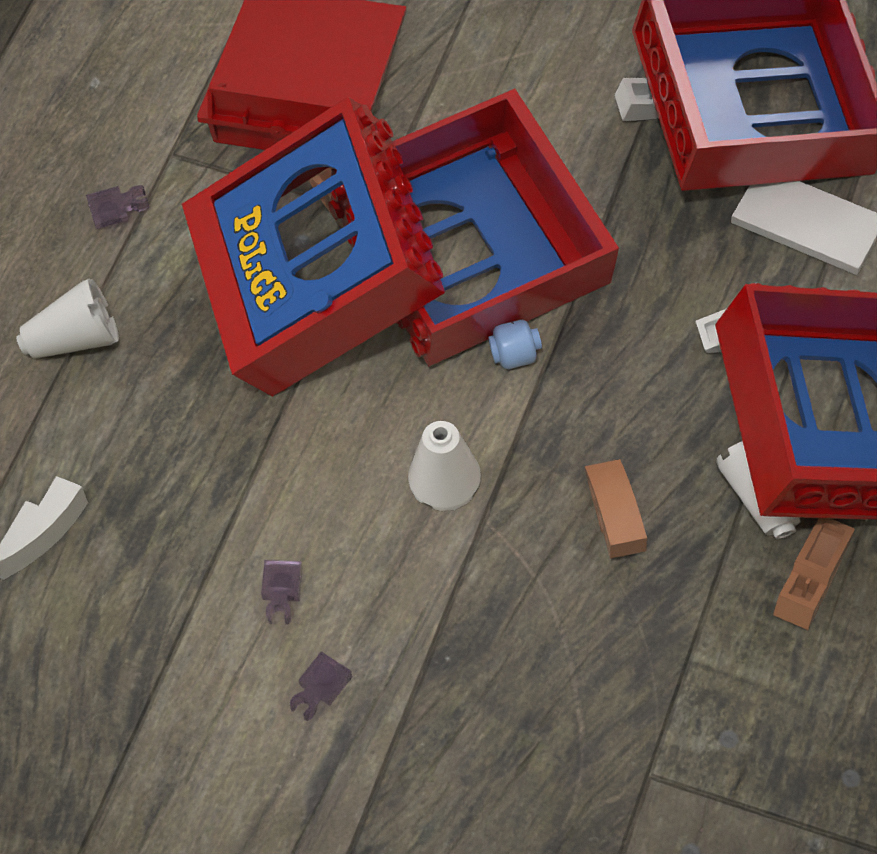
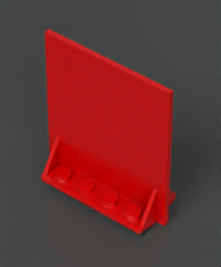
(295, 63)

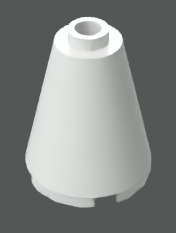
(70, 324)
(443, 468)
(737, 473)

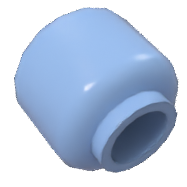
(514, 344)

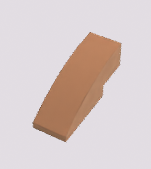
(616, 508)
(813, 572)

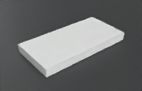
(809, 222)

